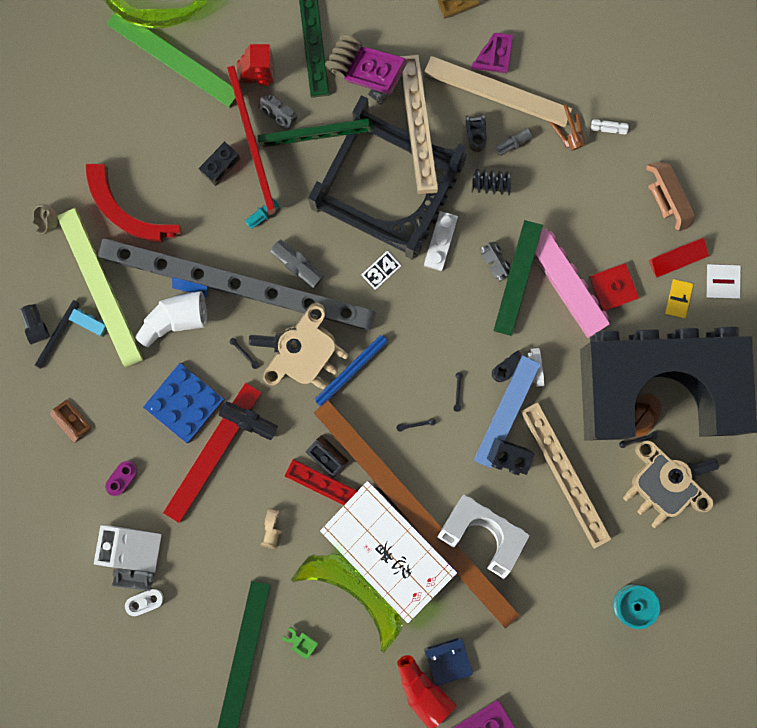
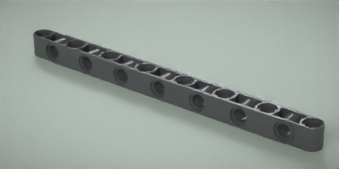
(222, 281)

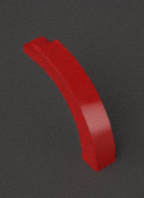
(100, 190)

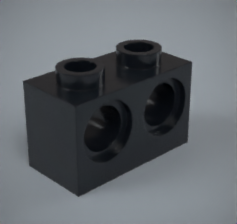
(219, 163)
(512, 453)

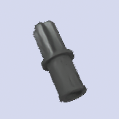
(513, 142)

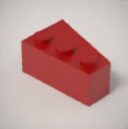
(256, 65)

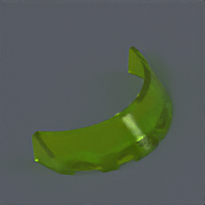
(155, 17)
(344, 575)

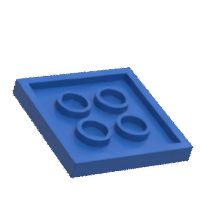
(183, 403)

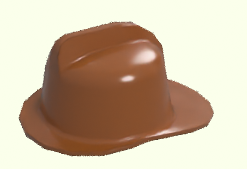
(646, 413)

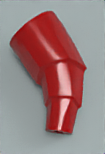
(423, 697)

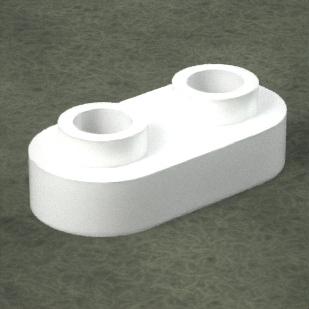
(539, 377)
(144, 602)

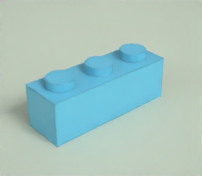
(88, 322)

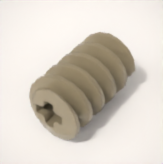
(341, 55)

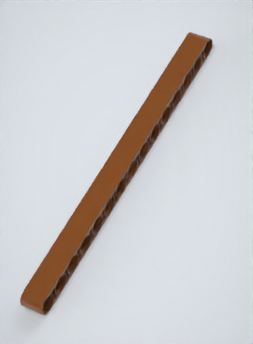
(415, 513)

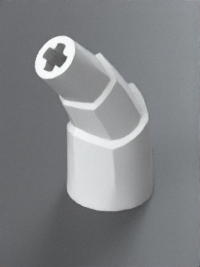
(174, 314)

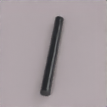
(56, 335)

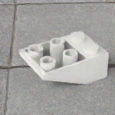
(127, 548)

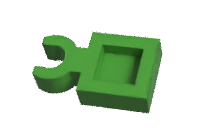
(302, 645)

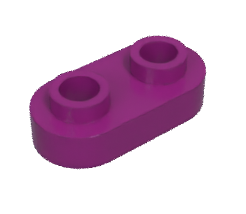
(123, 480)

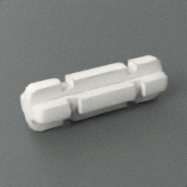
(609, 126)

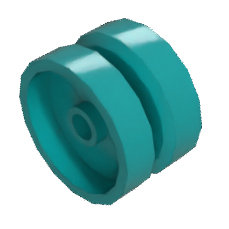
(624, 606)

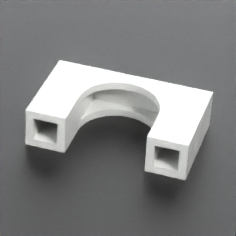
(508, 537)

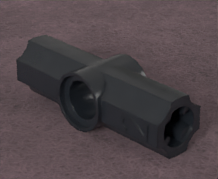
(248, 420)

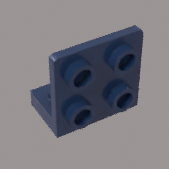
(448, 661)

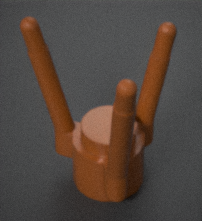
(576, 139)

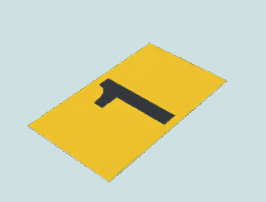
(679, 298)

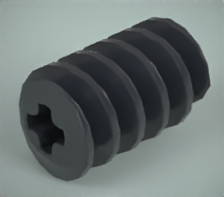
(491, 182)

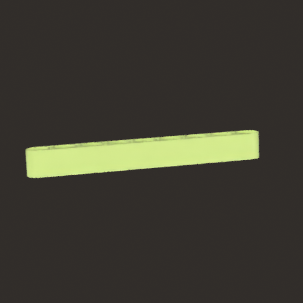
(100, 287)

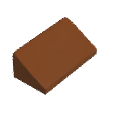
(70, 420)

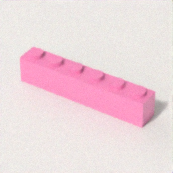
(569, 286)

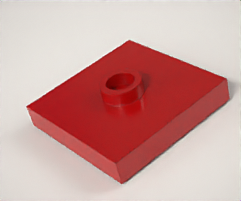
(614, 287)

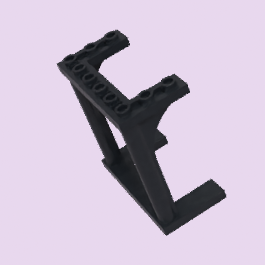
(448, 160)

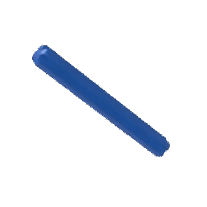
(351, 370)

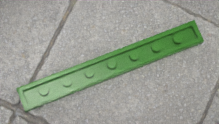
(174, 59)

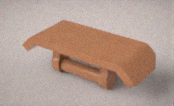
(674, 194)

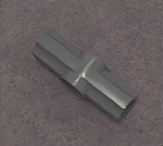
(297, 263)

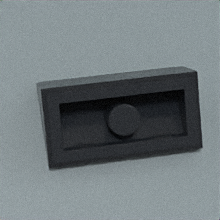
(327, 456)

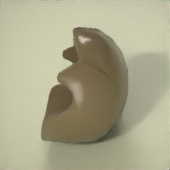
(44, 218)

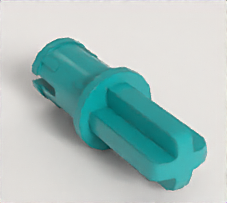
(260, 215)

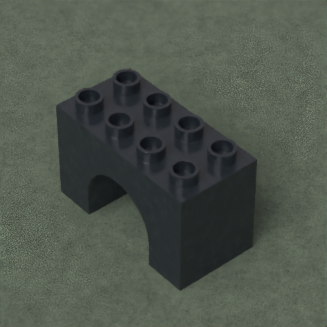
(712, 368)

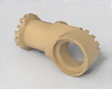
(271, 534)

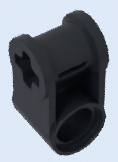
(476, 129)
(508, 365)

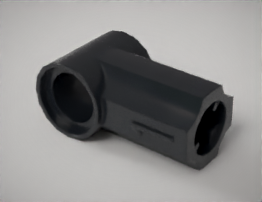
(35, 328)

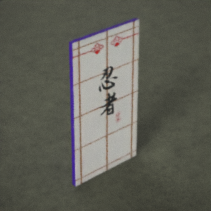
(388, 552)

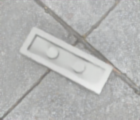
(440, 241)

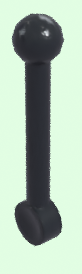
(255, 365)
(457, 407)
(400, 427)
(653, 435)

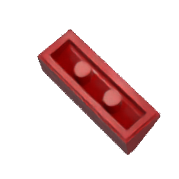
(679, 257)

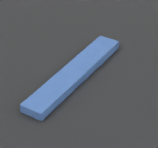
(508, 407)

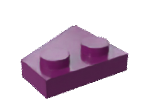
(495, 54)

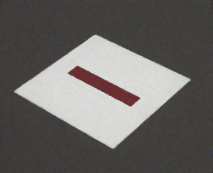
(723, 281)

